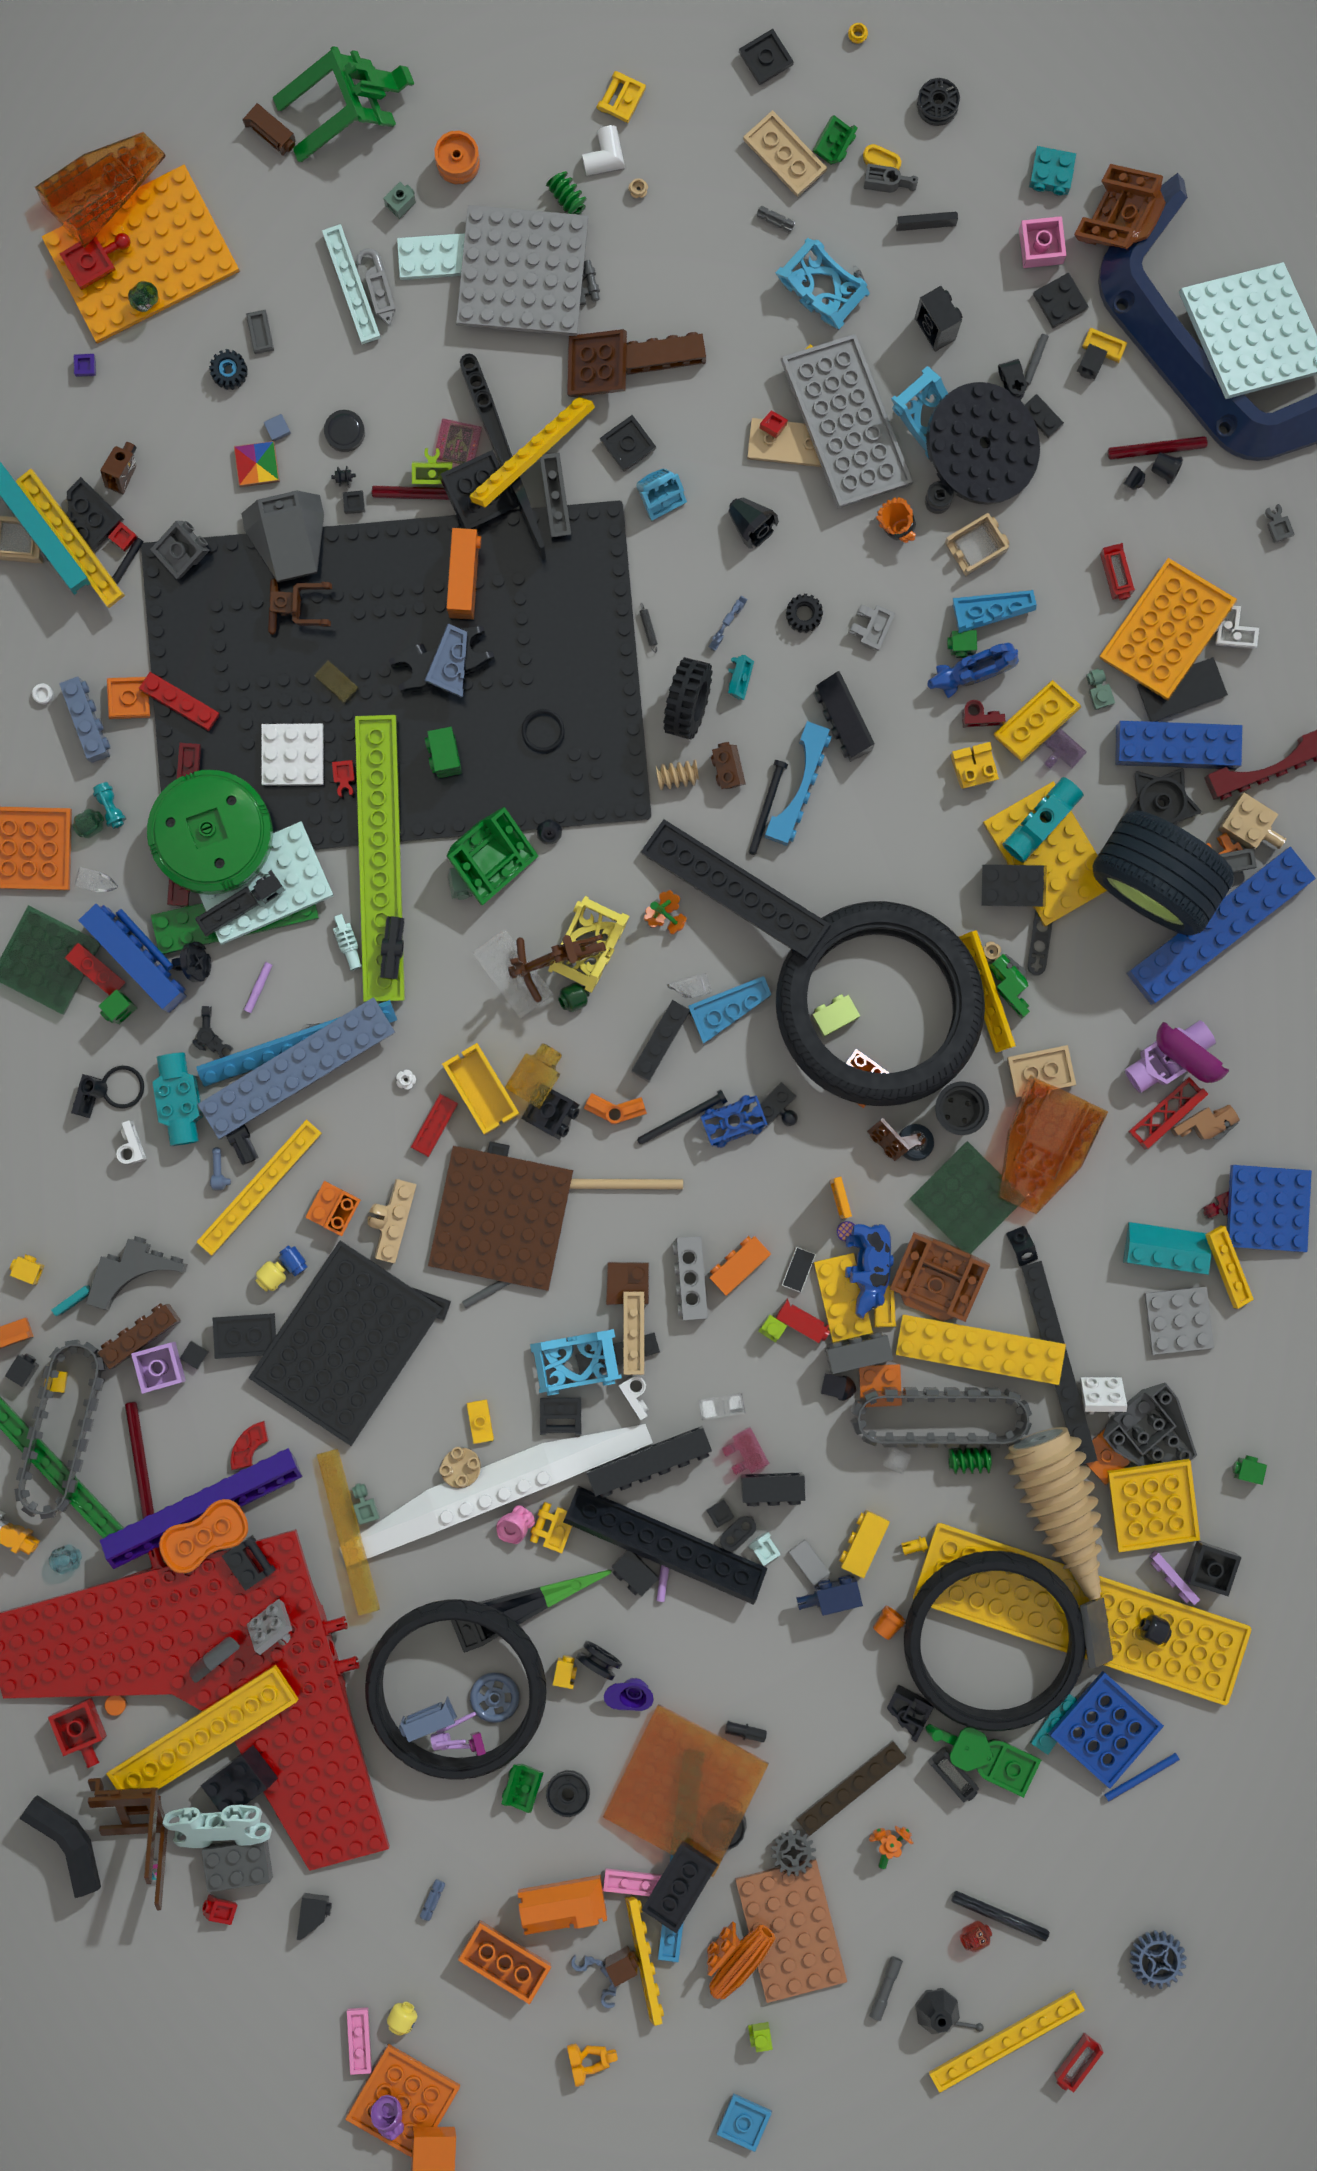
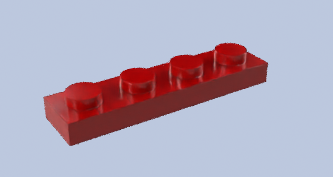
(179, 701)

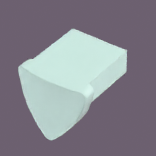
(764, 1548)

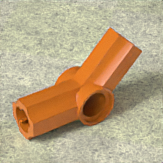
(602, 1108)

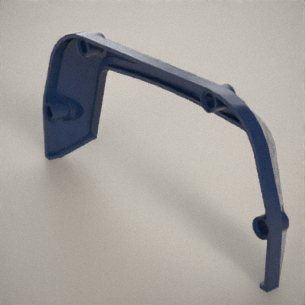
(1184, 363)

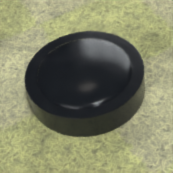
(344, 430)

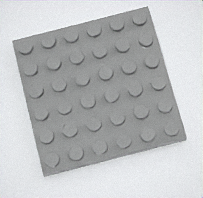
(522, 270)

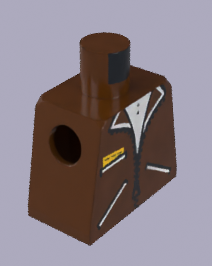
(119, 468)

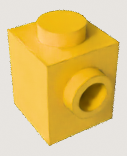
(26, 1269)

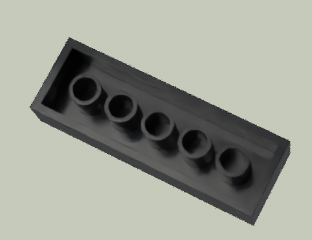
(648, 1461)

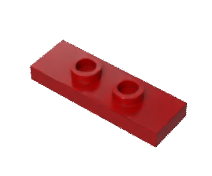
(94, 969)
(434, 1125)

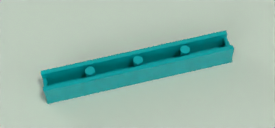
(41, 532)

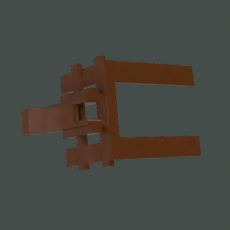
(136, 1802)

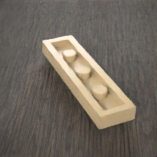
(633, 1333)

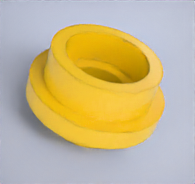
(858, 27)

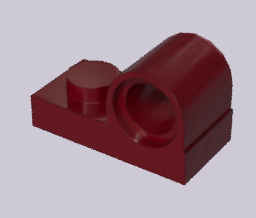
(992, 718)

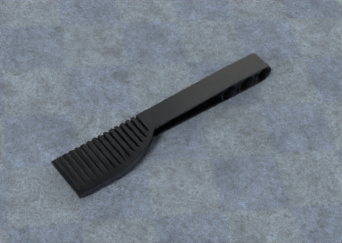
(496, 435)

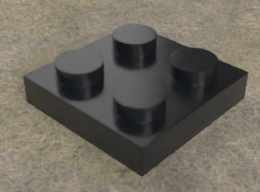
(766, 56)
(1060, 300)
(628, 443)

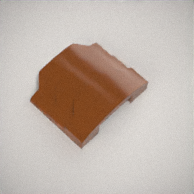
(1126, 210)
(939, 1278)

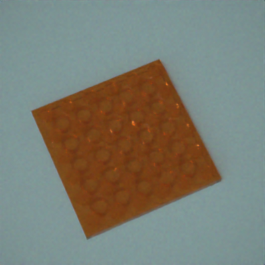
(685, 1787)

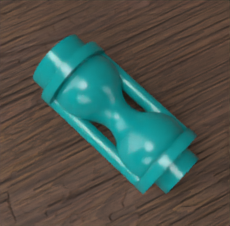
(105, 796)

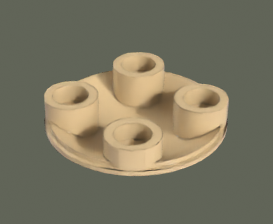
(460, 1467)

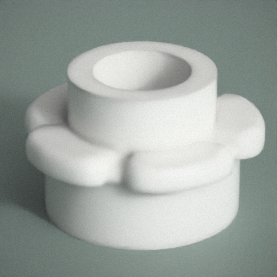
(400, 1079)

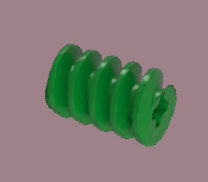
(566, 194)
(968, 1460)

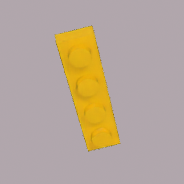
(1229, 1267)

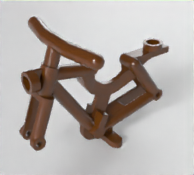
(568, 951)

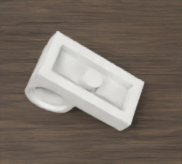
(129, 1133)
(638, 1406)

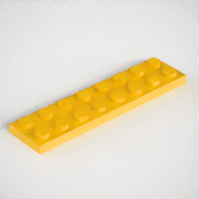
(981, 1349)

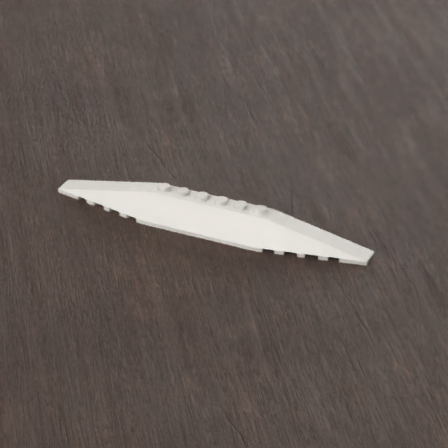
(501, 1484)

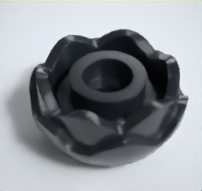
(549, 825)

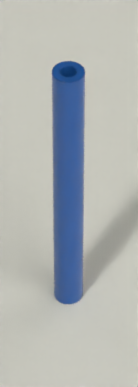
(144, 940)
(1142, 1777)

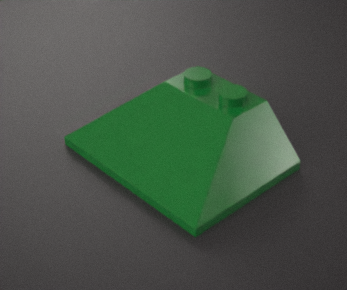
(491, 854)

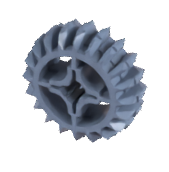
(1153, 1967)

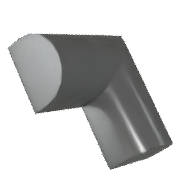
(213, 1658)

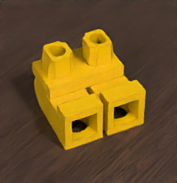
(976, 773)

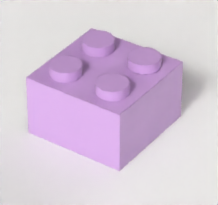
(158, 1367)

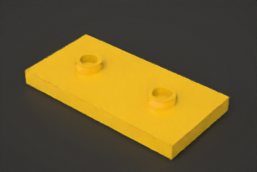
(1037, 720)

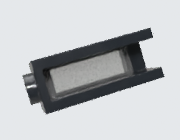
(955, 1777)

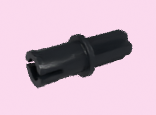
(746, 1731)

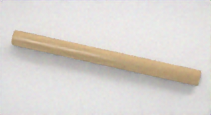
(626, 1184)

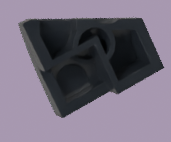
(910, 1710)

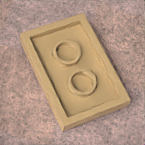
(1049, 1065)

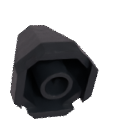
(752, 521)
(937, 2011)

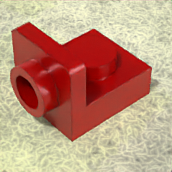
(219, 1910)

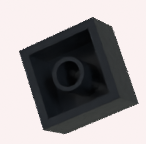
(1212, 1568)

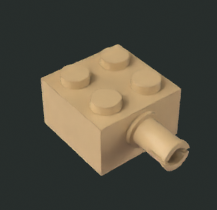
(1251, 823)

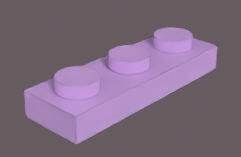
(1173, 1578)

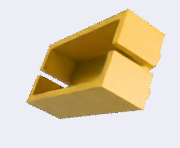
(481, 1089)

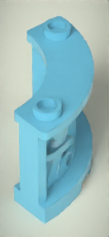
(794, 280)
(931, 385)
(551, 1350)

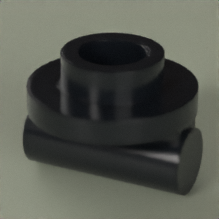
(1135, 478)

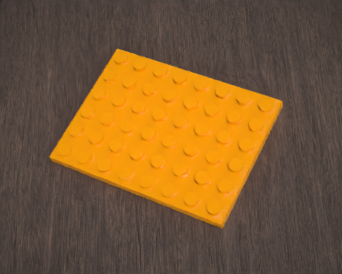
(170, 246)

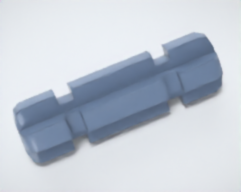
(432, 1900)

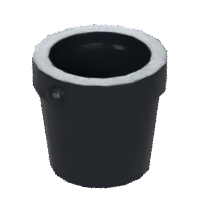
(1167, 466)

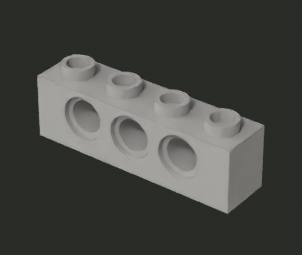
(699, 1309)

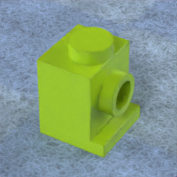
(772, 1328)
(760, 2036)

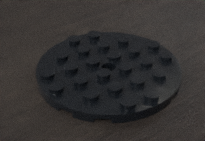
(955, 449)

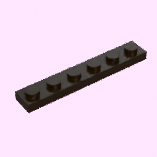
(851, 1788)

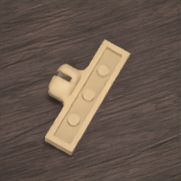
(392, 1220)

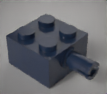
(833, 1596)

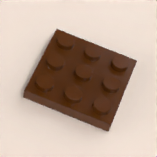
(597, 363)

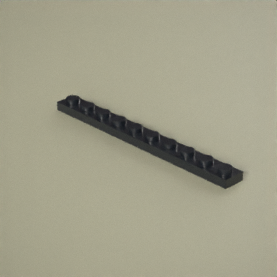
(1051, 1331)

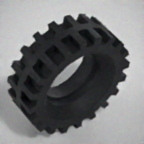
(687, 698)

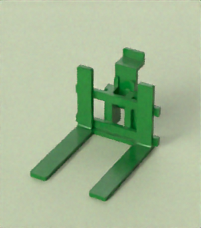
(345, 68)

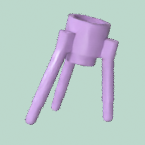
(443, 1740)

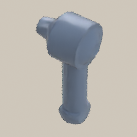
(218, 1181)

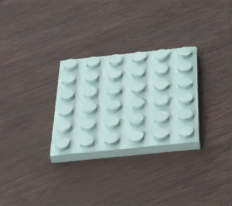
(1253, 329)

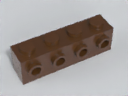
(139, 1336)

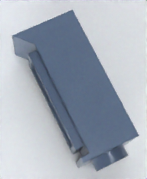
(427, 1720)

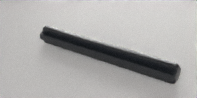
(1000, 1916)

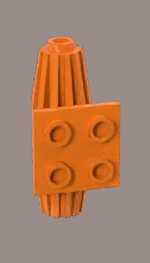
(736, 1958)

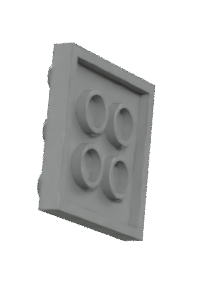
(1179, 1320)

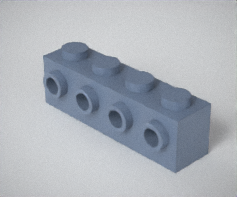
(84, 718)

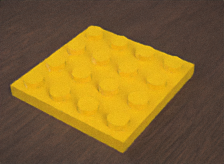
(1153, 1505)

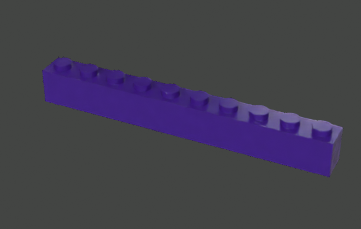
(241, 1488)

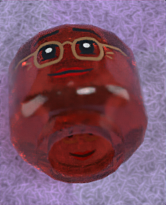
(975, 1936)

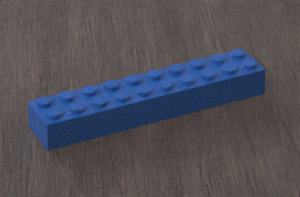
(1233, 918)

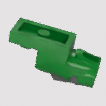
(1012, 983)

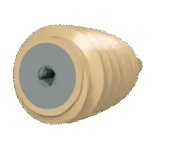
(1060, 1500)

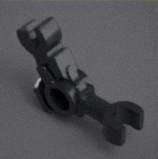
(207, 1037)

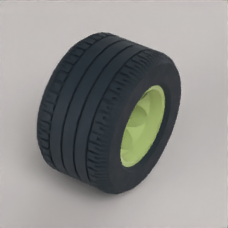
(1163, 872)

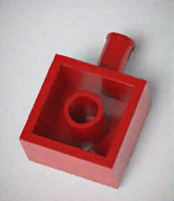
(78, 1730)

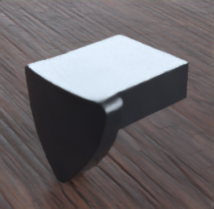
(838, 1387)

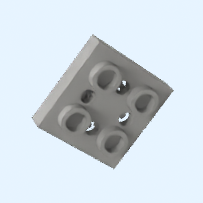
(270, 1627)

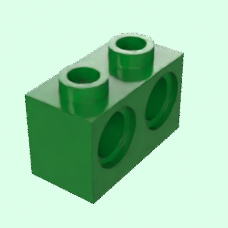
(117, 1007)

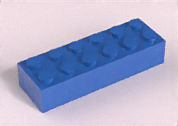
(1178, 745)
(129, 954)

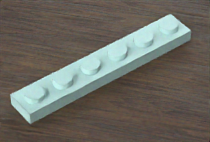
(351, 284)

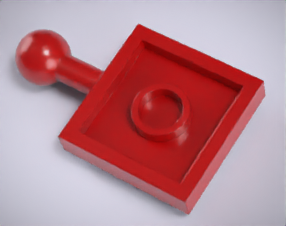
(92, 262)

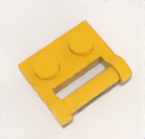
(626, 100)

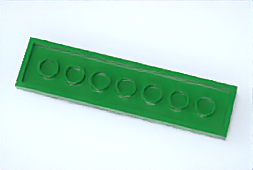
(179, 926)

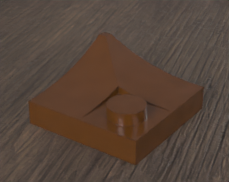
(627, 1278)

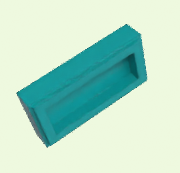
(71, 1301)

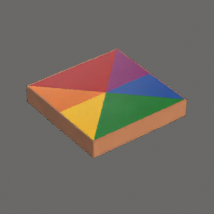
(256, 464)

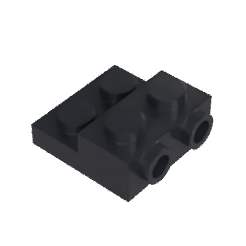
(553, 1114)

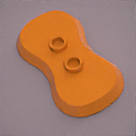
(218, 1528)

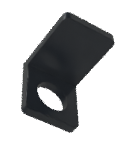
(1022, 1244)

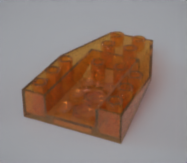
(98, 184)
(1046, 1143)

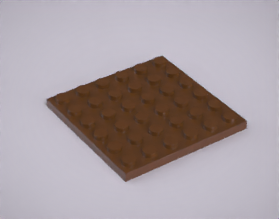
(500, 1218)

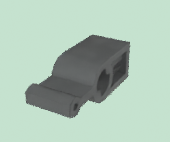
(878, 179)

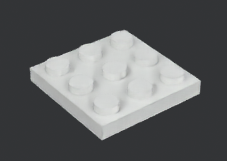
(292, 754)

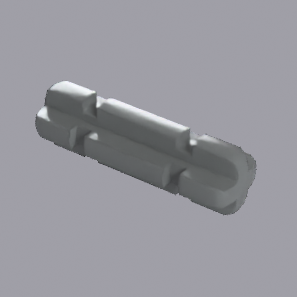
(775, 218)

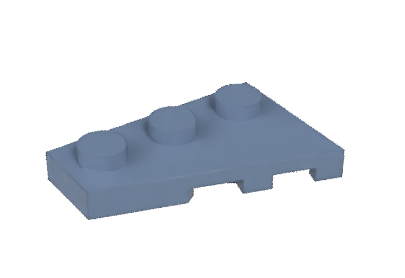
(448, 662)

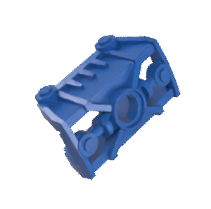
(738, 1131)

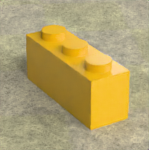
(864, 1543)

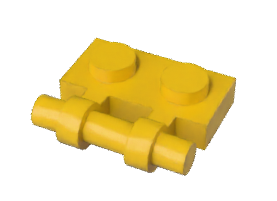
(558, 1531)

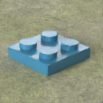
(744, 2122)

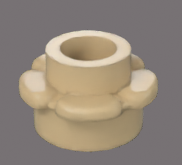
(638, 183)
(996, 951)

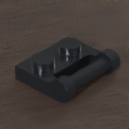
(560, 1409)
(244, 1567)

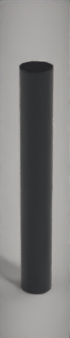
(127, 560)

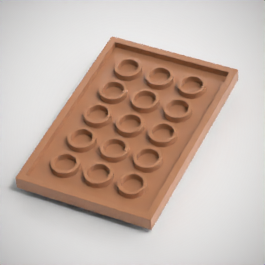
(805, 1942)

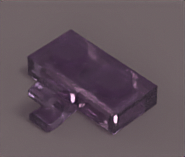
(1064, 748)

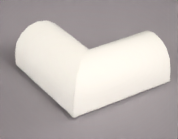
(610, 155)
(1233, 635)

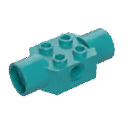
(1053, 808)
(177, 1099)

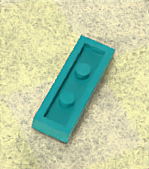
(1042, 1739)

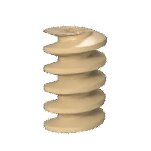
(677, 774)

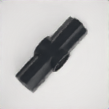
(392, 947)
(242, 1144)

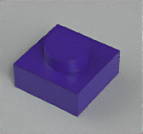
(84, 365)

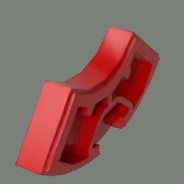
(247, 1444)

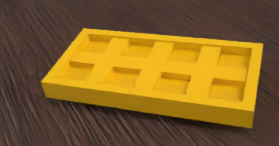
(840, 1298)

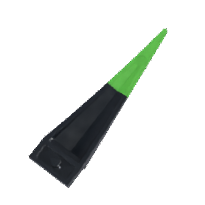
(521, 1607)

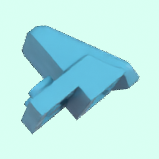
(661, 492)

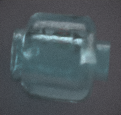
(65, 1559)

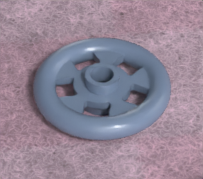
(508, 1707)

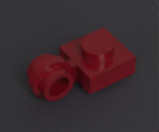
(1212, 1210)

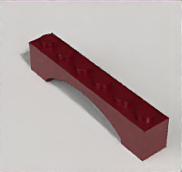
(1224, 782)

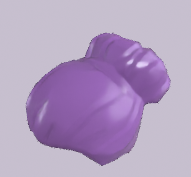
(387, 2117)

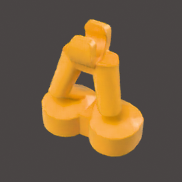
(576, 2059)

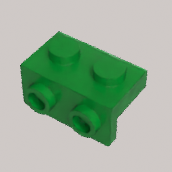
(835, 140)
(522, 1787)

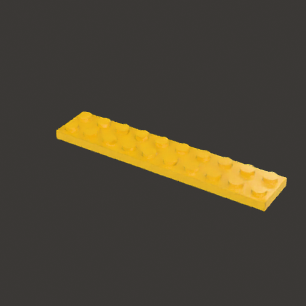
(206, 1733)

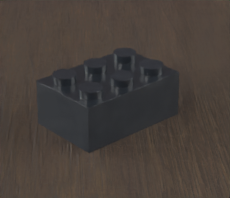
(938, 318)
(1014, 885)
(773, 1488)
(239, 1780)

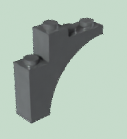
(115, 1274)

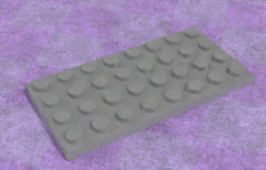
(846, 421)

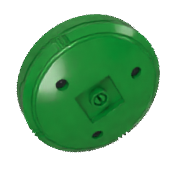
(210, 832)

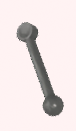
(979, 2027)

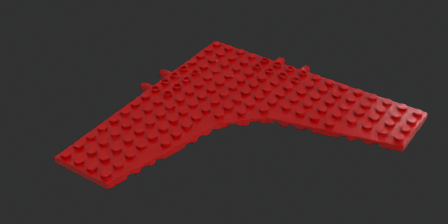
(156, 1623)

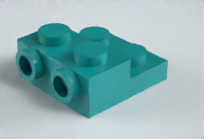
(1052, 171)

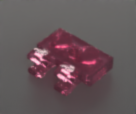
(750, 1451)

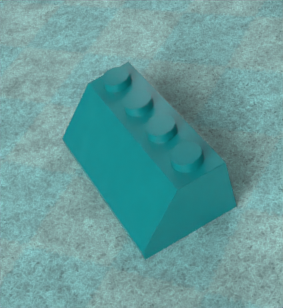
(1167, 1248)

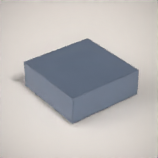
(277, 427)

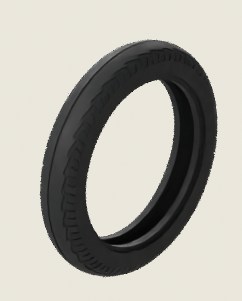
(871, 1087)

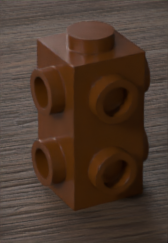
(728, 766)

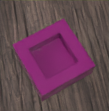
(476, 1744)

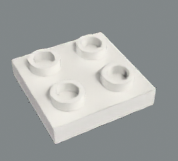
(1103, 1394)

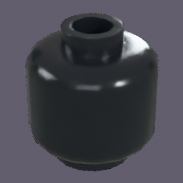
(1155, 1629)

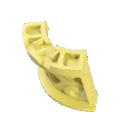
(612, 929)

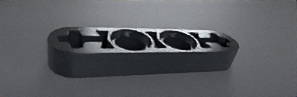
(1039, 936)

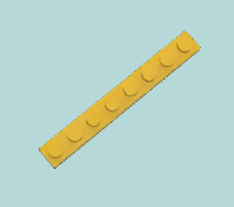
(531, 451)
(70, 538)
(259, 1187)
(1006, 2041)

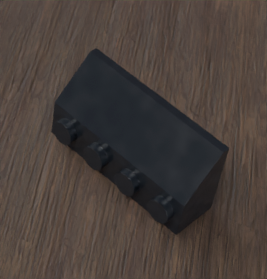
(844, 717)

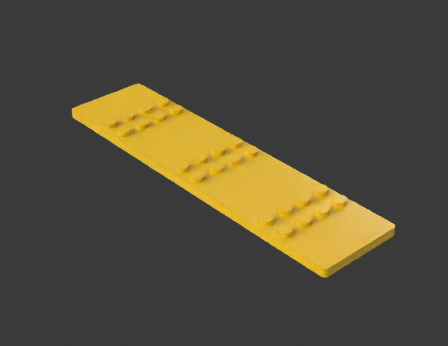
(1196, 1659)

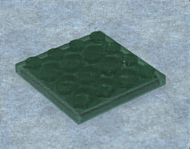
(36, 960)
(964, 1198)

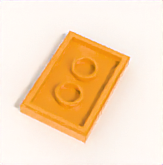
(840, 1198)

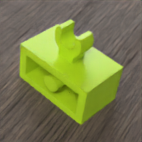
(428, 471)

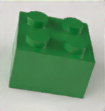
(444, 752)

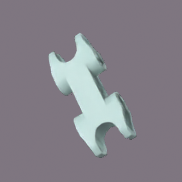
(205, 1828)

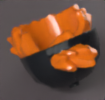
(897, 520)

